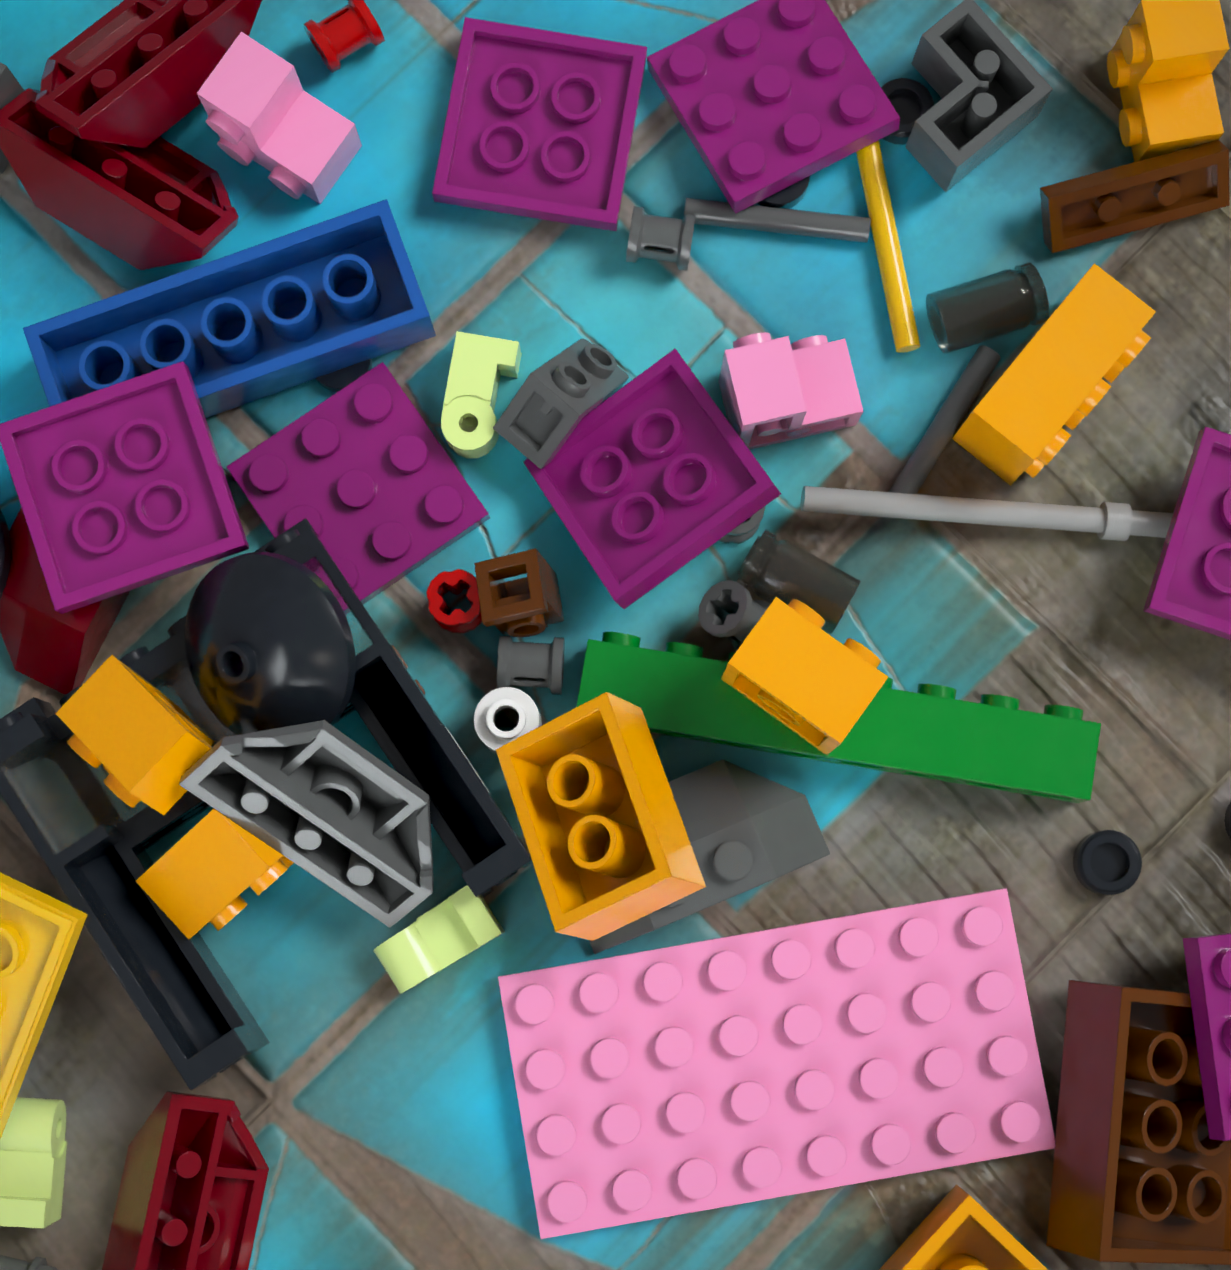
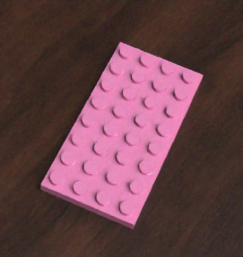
(775, 1063)

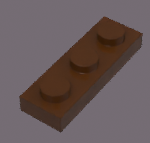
(1135, 196)

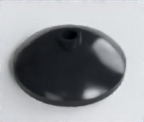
(289, 638)

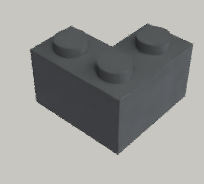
(984, 91)

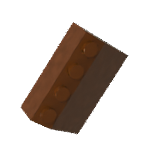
(1133, 1134)

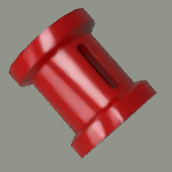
(344, 33)
(455, 582)

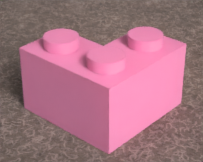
(269, 118)
(788, 389)

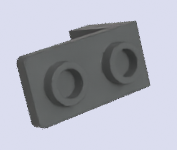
(558, 398)

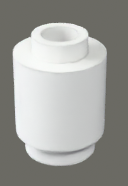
(494, 702)

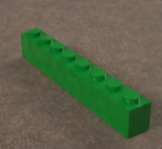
(897, 733)

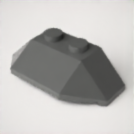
(326, 811)
(741, 835)

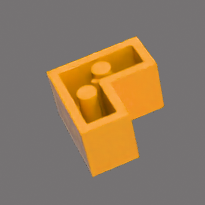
(1166, 75)
(134, 734)
(208, 871)

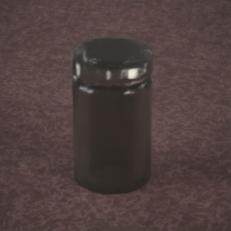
(987, 307)
(793, 573)

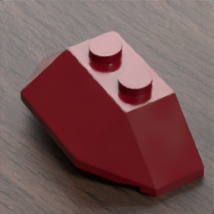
(140, 67)
(133, 201)
(39, 640)
(188, 1190)

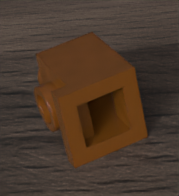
(520, 605)

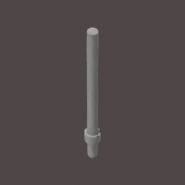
(1109, 521)

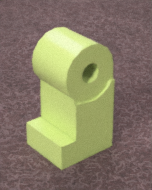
(473, 390)
(438, 939)
(33, 1163)

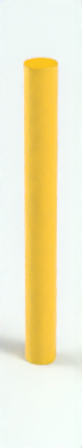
(888, 248)

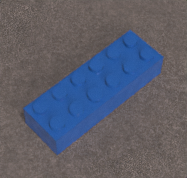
(247, 318)

